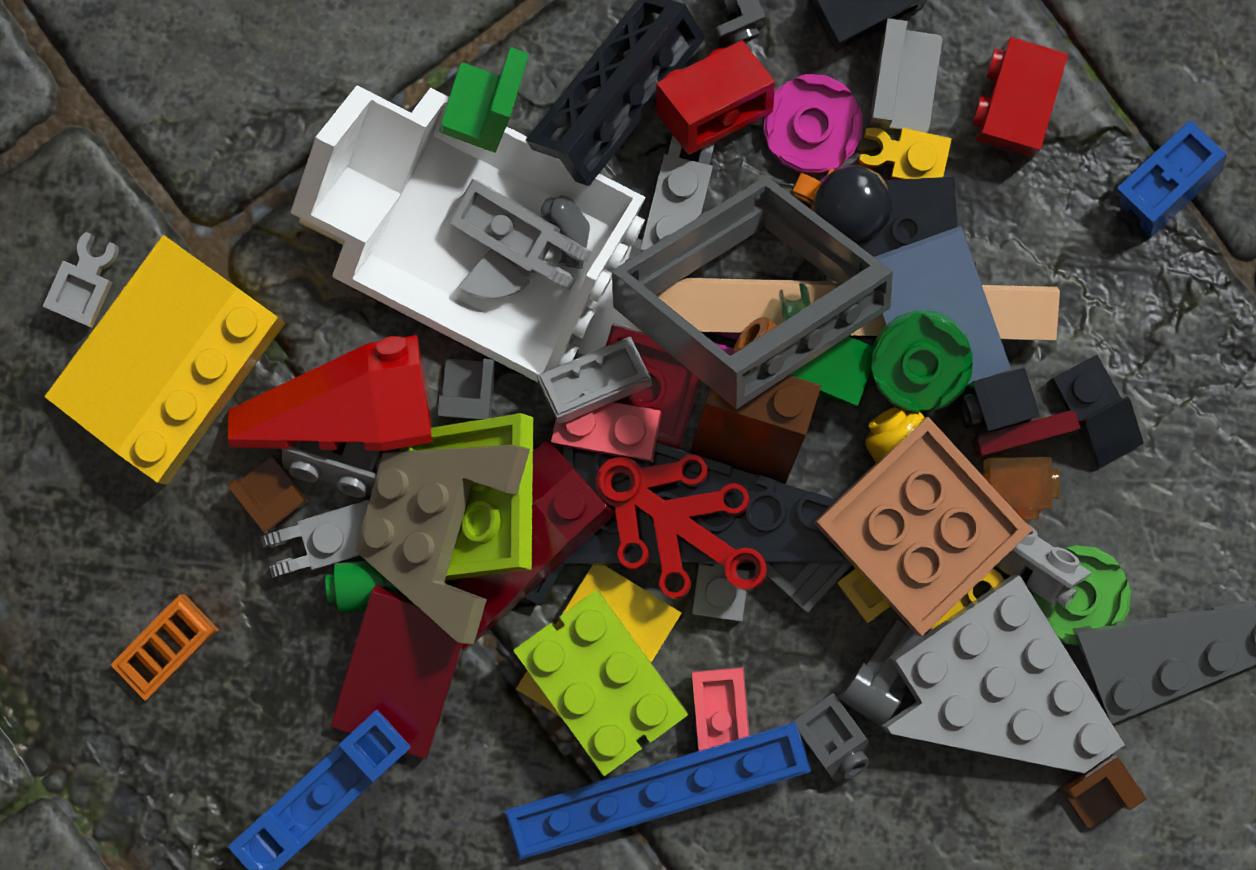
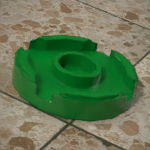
(921, 361)

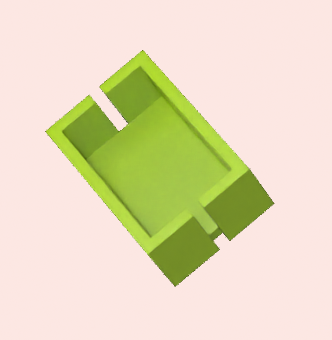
(600, 682)

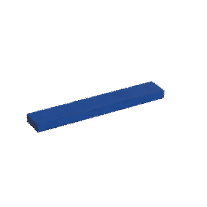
(658, 790)

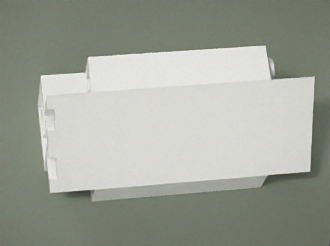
(386, 193)

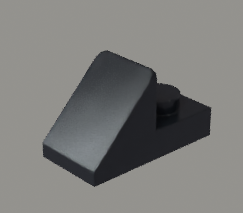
(1103, 416)

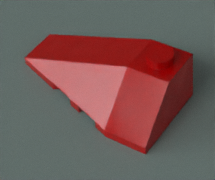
(363, 396)

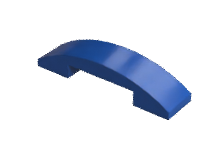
(320, 795)

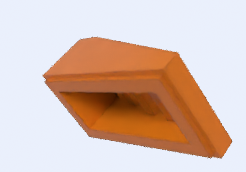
(194, 619)

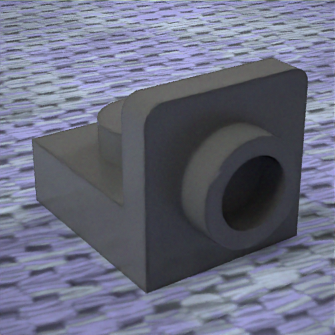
(745, 26)
(835, 739)

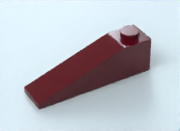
(563, 518)

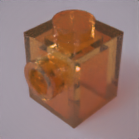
(1024, 483)

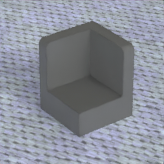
(467, 390)

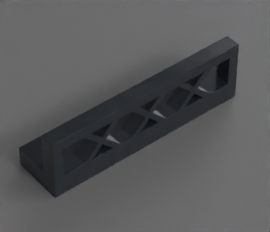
(626, 89)

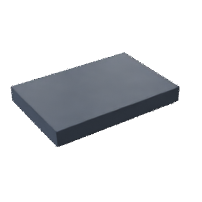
(943, 278)

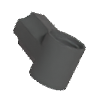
(876, 685)

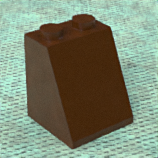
(762, 433)

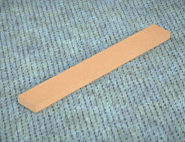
(735, 303)

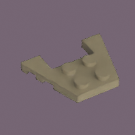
(417, 519)

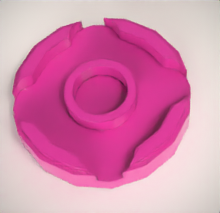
(813, 124)

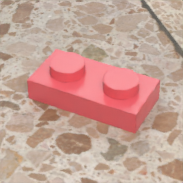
(612, 431)
(720, 706)

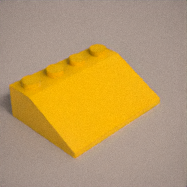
(164, 360)

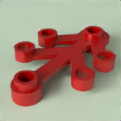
(674, 519)

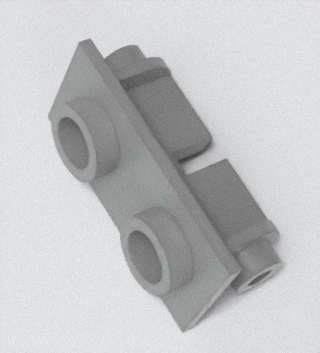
(351, 472)
(1053, 569)

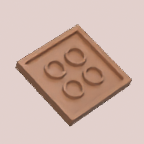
(923, 526)

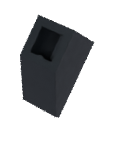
(997, 402)

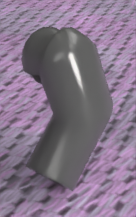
(568, 217)

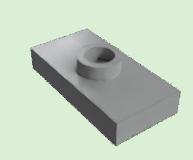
(594, 380)

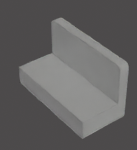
(905, 78)

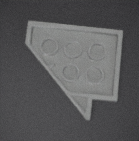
(1003, 686)

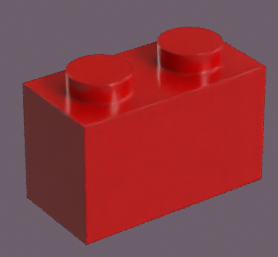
(714, 96)
(1020, 96)

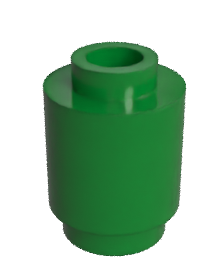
(352, 585)

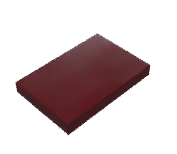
(400, 668)

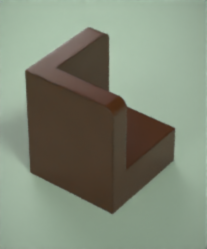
(269, 495)
(1102, 791)

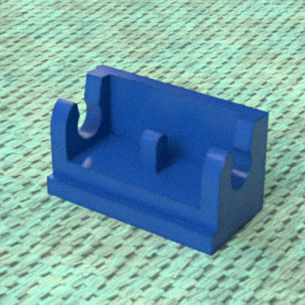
(1171, 177)

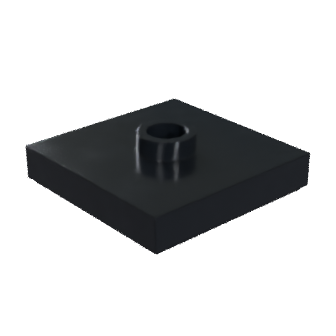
(918, 212)

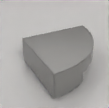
(494, 278)

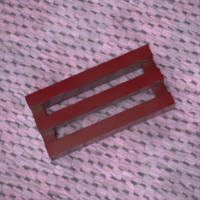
(1025, 433)

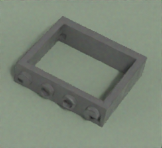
(750, 371)

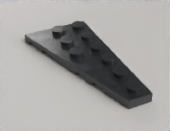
(774, 524)

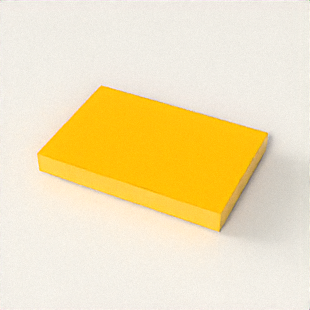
(641, 613)

